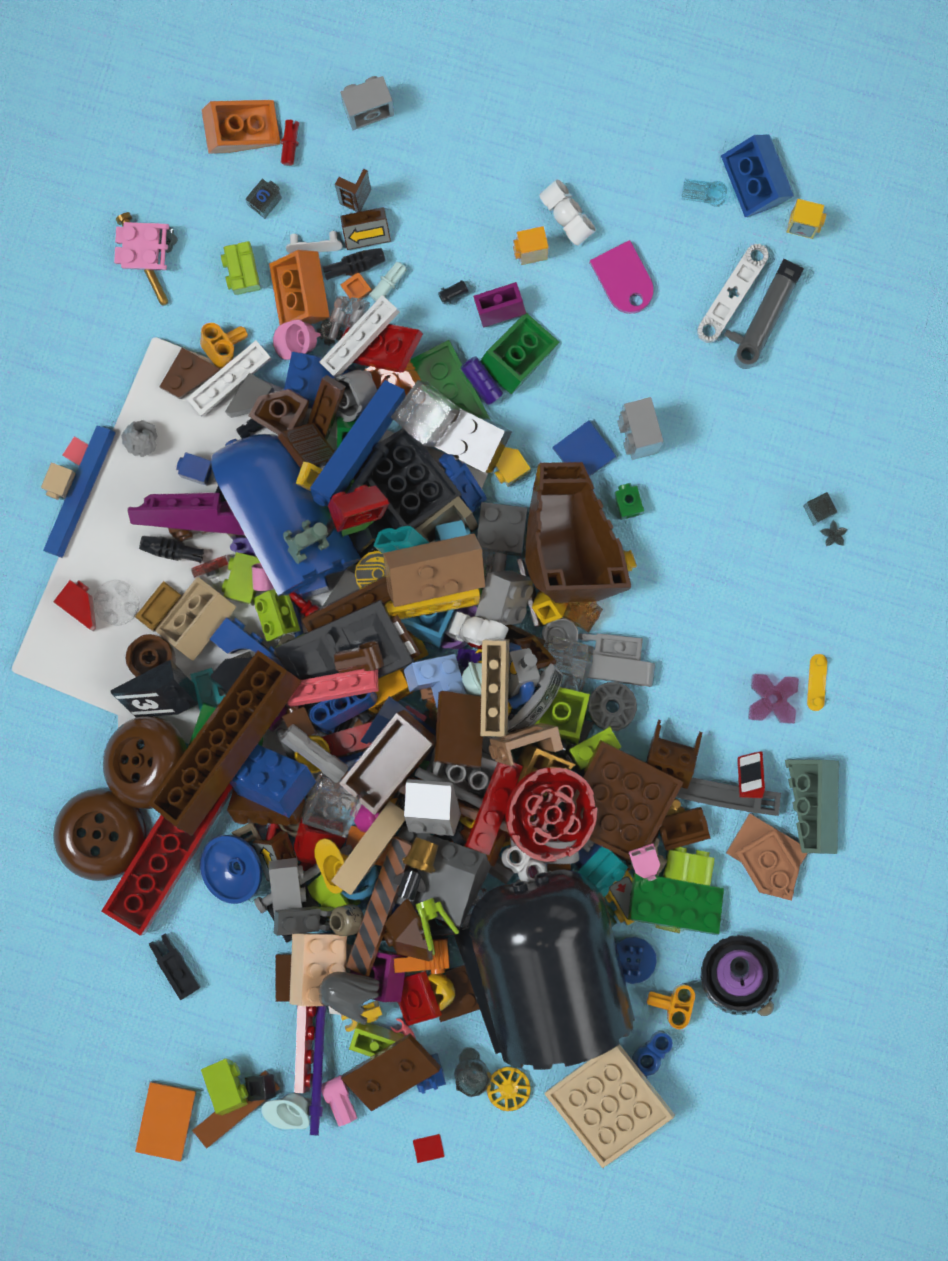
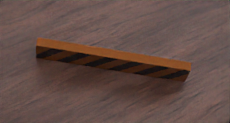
(378, 909)

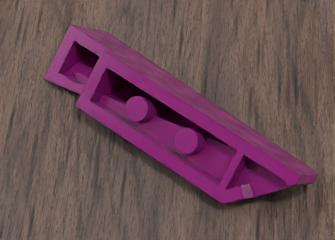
(186, 512)

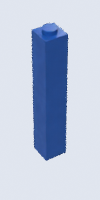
(357, 444)

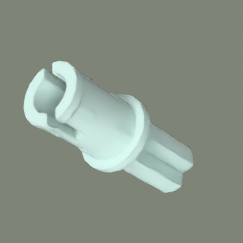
(388, 281)

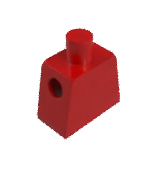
(306, 841)

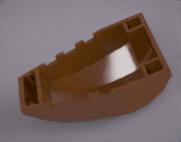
(570, 539)

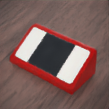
(751, 775)

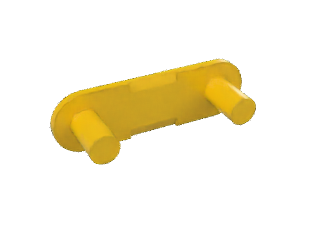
(817, 682)

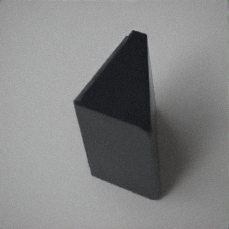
(260, 1087)

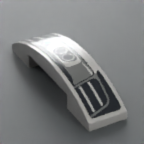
(539, 702)

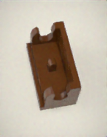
(684, 828)

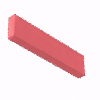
(335, 687)

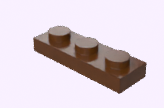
(326, 405)

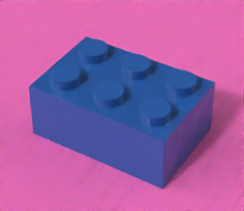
(273, 780)

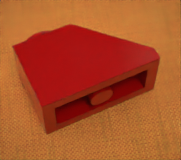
(77, 603)

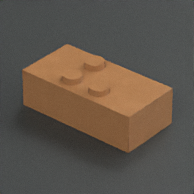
(434, 570)

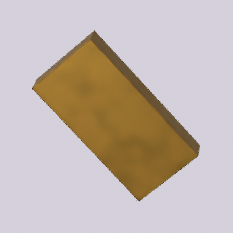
(158, 606)

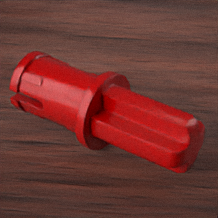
(289, 142)

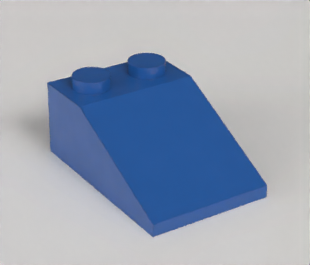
(306, 375)

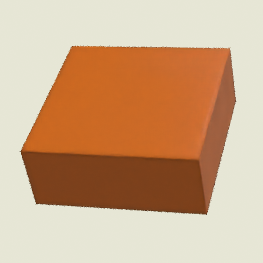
(356, 287)

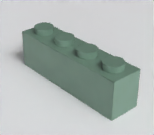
(816, 803)

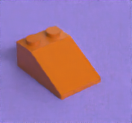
(240, 125)

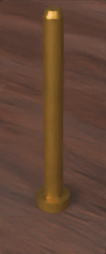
(158, 290)

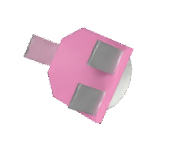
(645, 861)

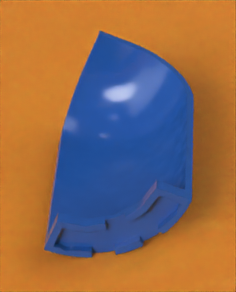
(263, 494)

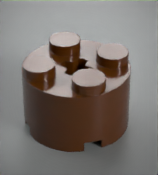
(142, 648)

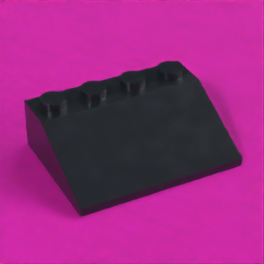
(410, 481)

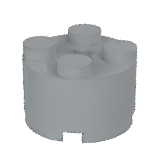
(357, 394)

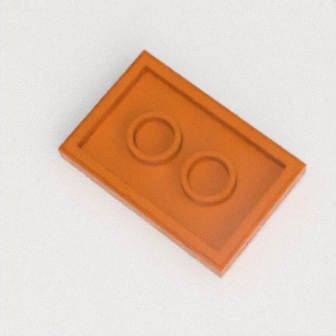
(165, 1121)

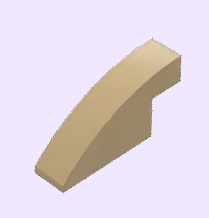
(369, 848)

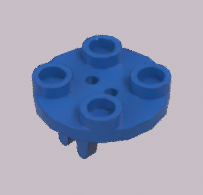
(636, 949)

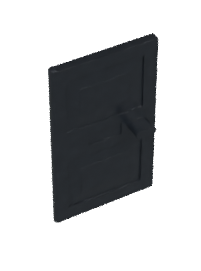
(314, 651)

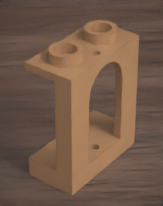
(545, 735)

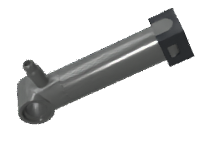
(766, 315)

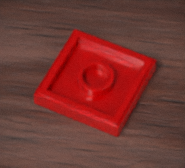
(418, 999)

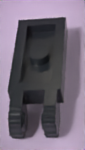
(175, 968)

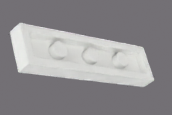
(359, 336)
(228, 378)

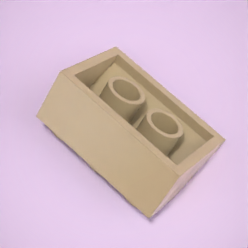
(195, 618)

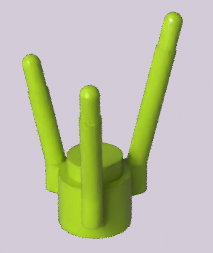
(427, 911)

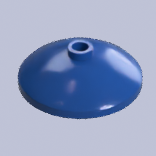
(222, 873)

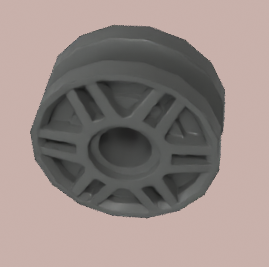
(612, 692)

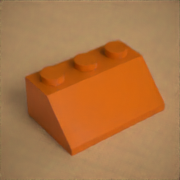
(299, 287)

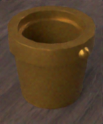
(421, 855)

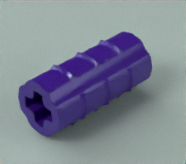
(481, 380)

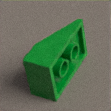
(518, 353)

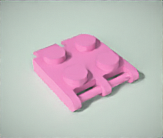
(141, 246)

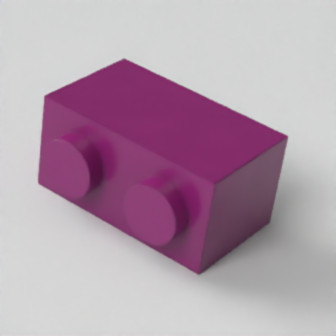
(499, 304)

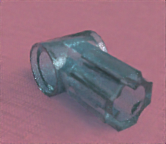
(701, 192)

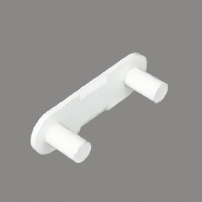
(322, 246)

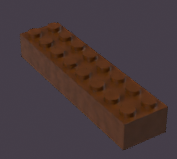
(224, 743)

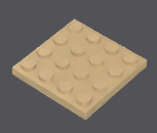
(609, 1105)

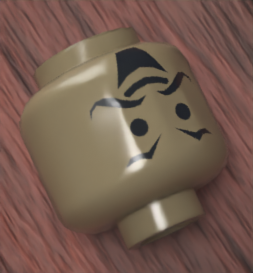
(346, 920)

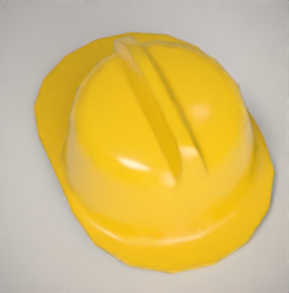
(329, 862)

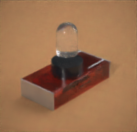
(211, 568)

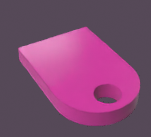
(622, 277)

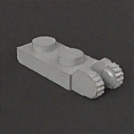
(615, 645)

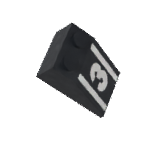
(158, 692)

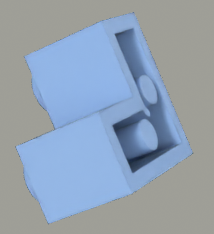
(437, 674)

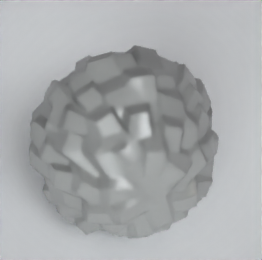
(140, 438)

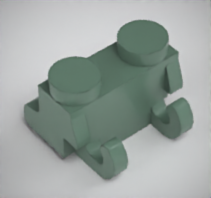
(305, 539)

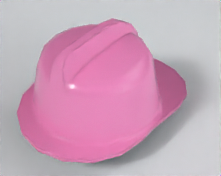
(294, 337)

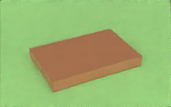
(754, 828)

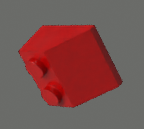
(357, 507)

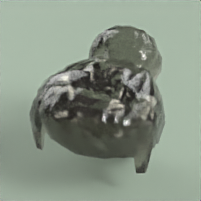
(465, 1079)

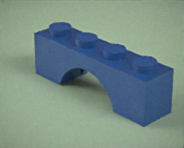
(233, 637)

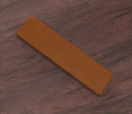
(217, 1125)

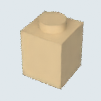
(57, 481)

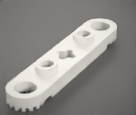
(724, 306)

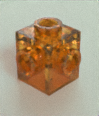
(583, 614)

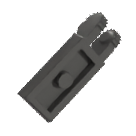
(301, 920)

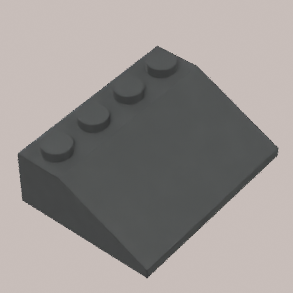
(456, 876)

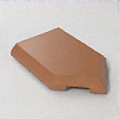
(770, 865)

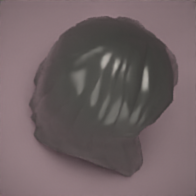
(348, 993)

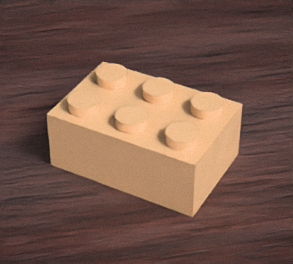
(311, 961)

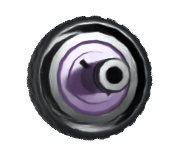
(739, 975)

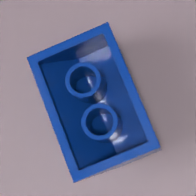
(757, 175)

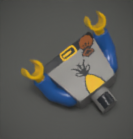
(522, 675)

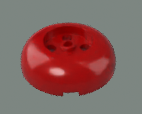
(528, 800)

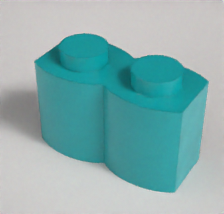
(401, 538)

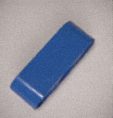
(335, 715)

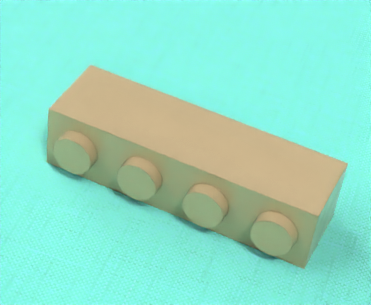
(494, 687)

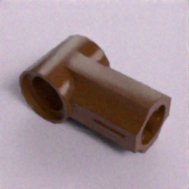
(364, 657)

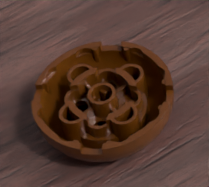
(154, 762)
(113, 856)

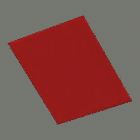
(428, 1148)

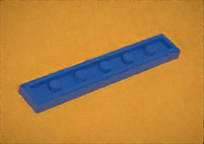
(79, 491)

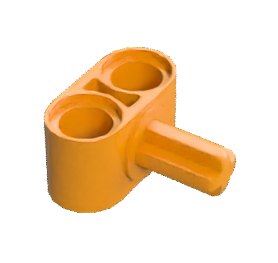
(220, 343)
(673, 1004)

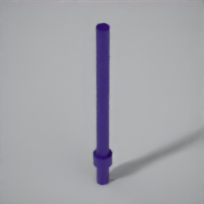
(315, 1109)

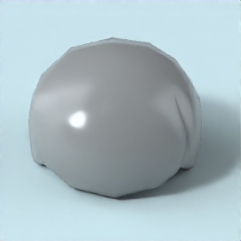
(561, 628)

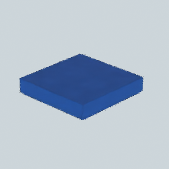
(585, 446)

